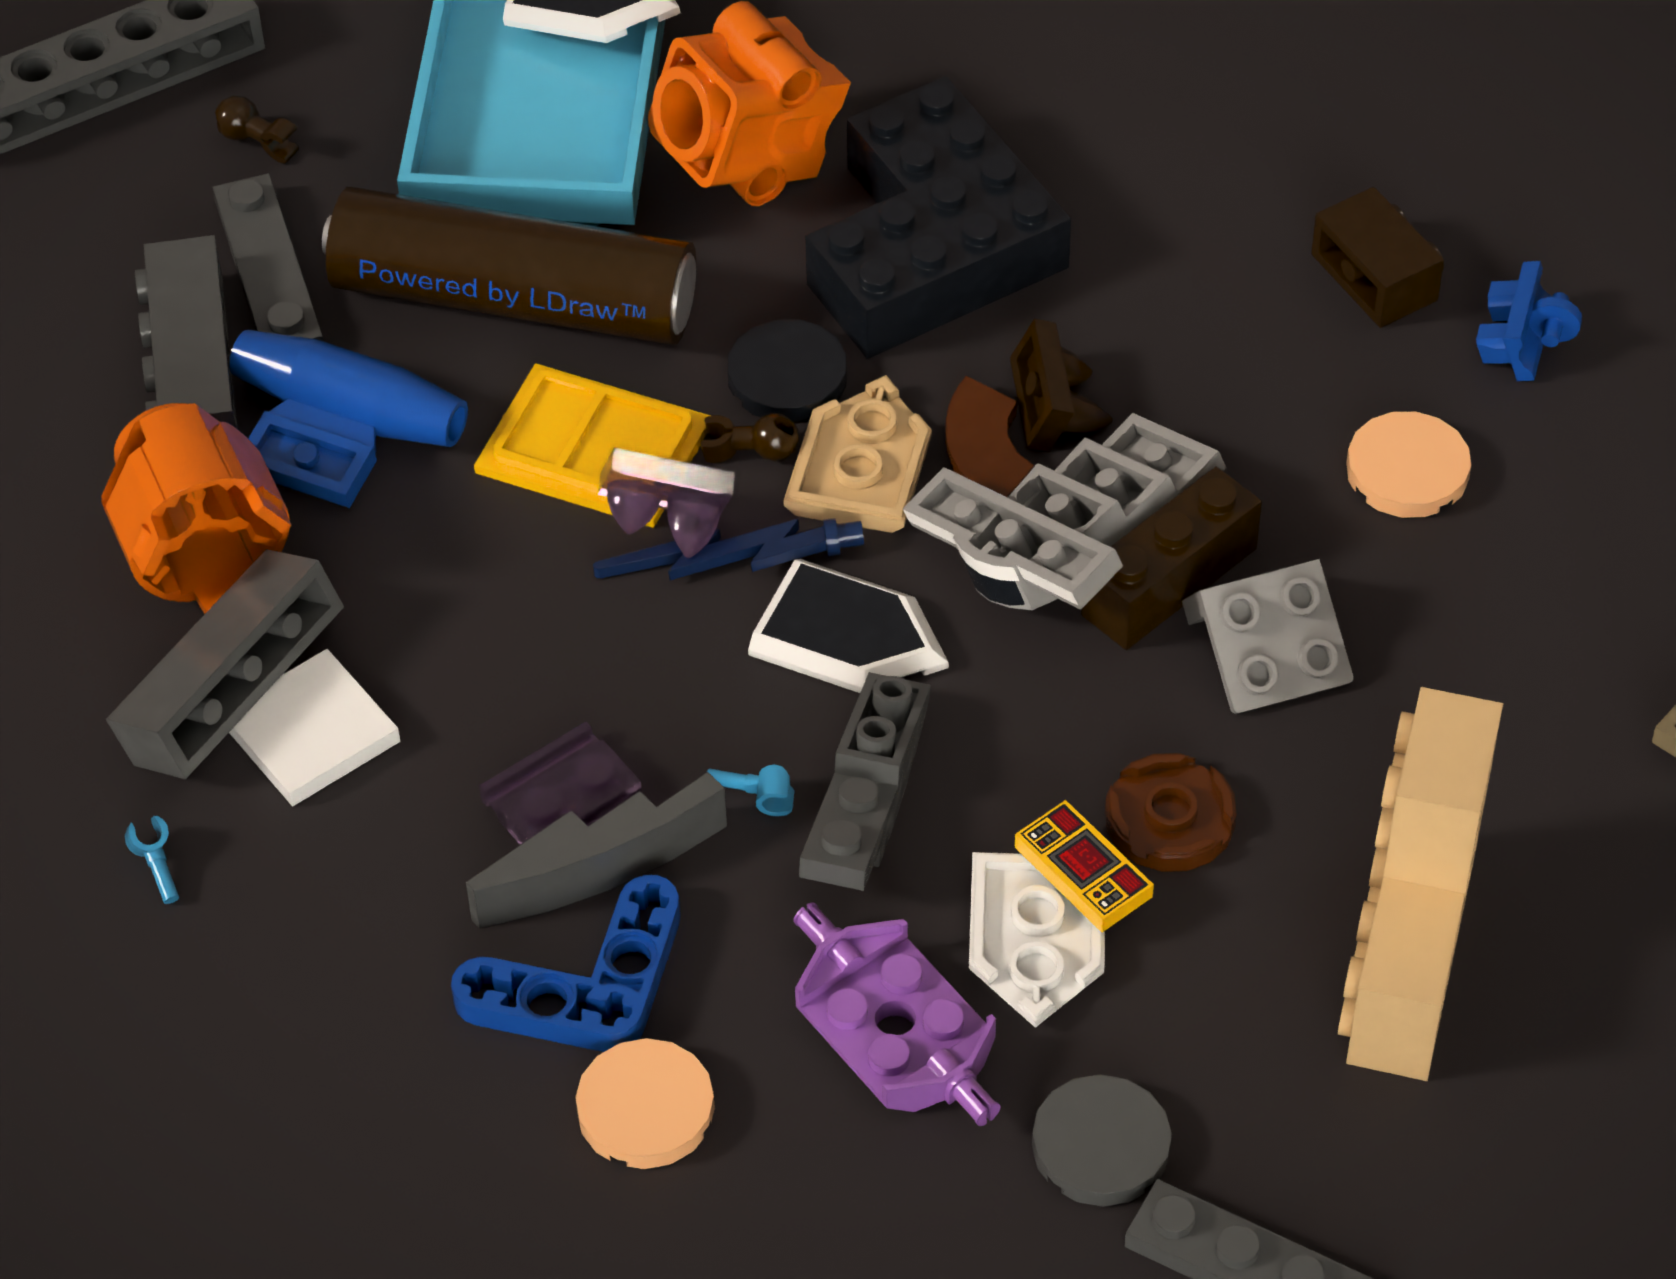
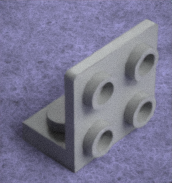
(1273, 636)

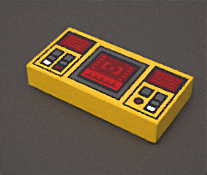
(1084, 866)

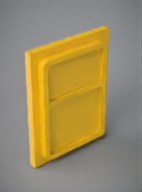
(568, 425)

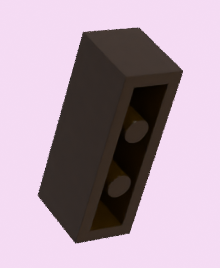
(1175, 556)

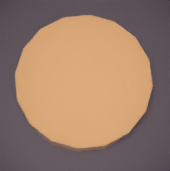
(1408, 464)
(645, 1103)

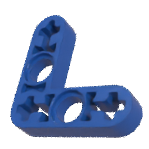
(603, 992)

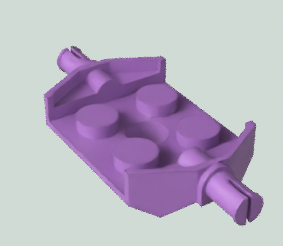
(879, 973)

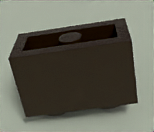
(1377, 256)

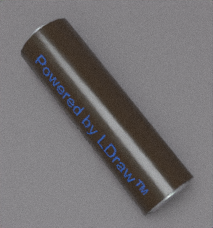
(510, 265)

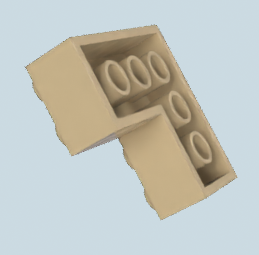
(1418, 882)

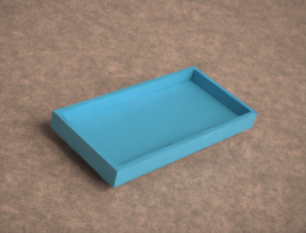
(530, 117)

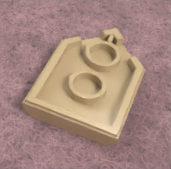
(860, 460)

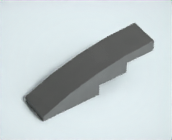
(581, 860)

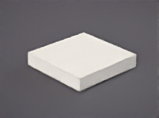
(313, 728)

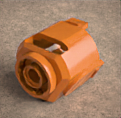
(191, 503)

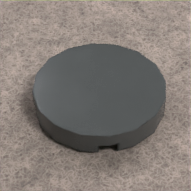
(1101, 1140)

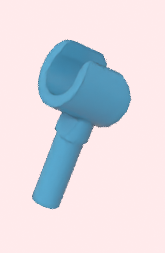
(771, 785)
(155, 857)

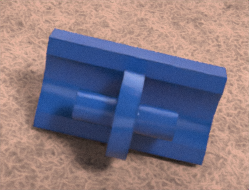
(1532, 321)

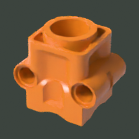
(746, 104)

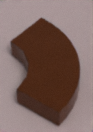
(979, 437)

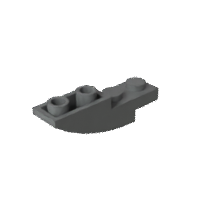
(867, 782)

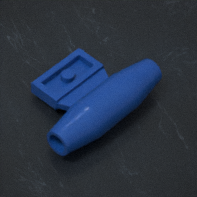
(334, 409)

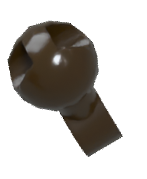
(240, 119)
(771, 437)

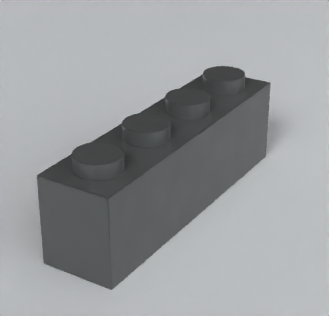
(186, 326)
(225, 663)

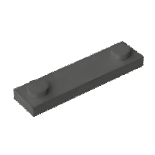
(265, 258)

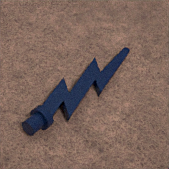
(768, 545)

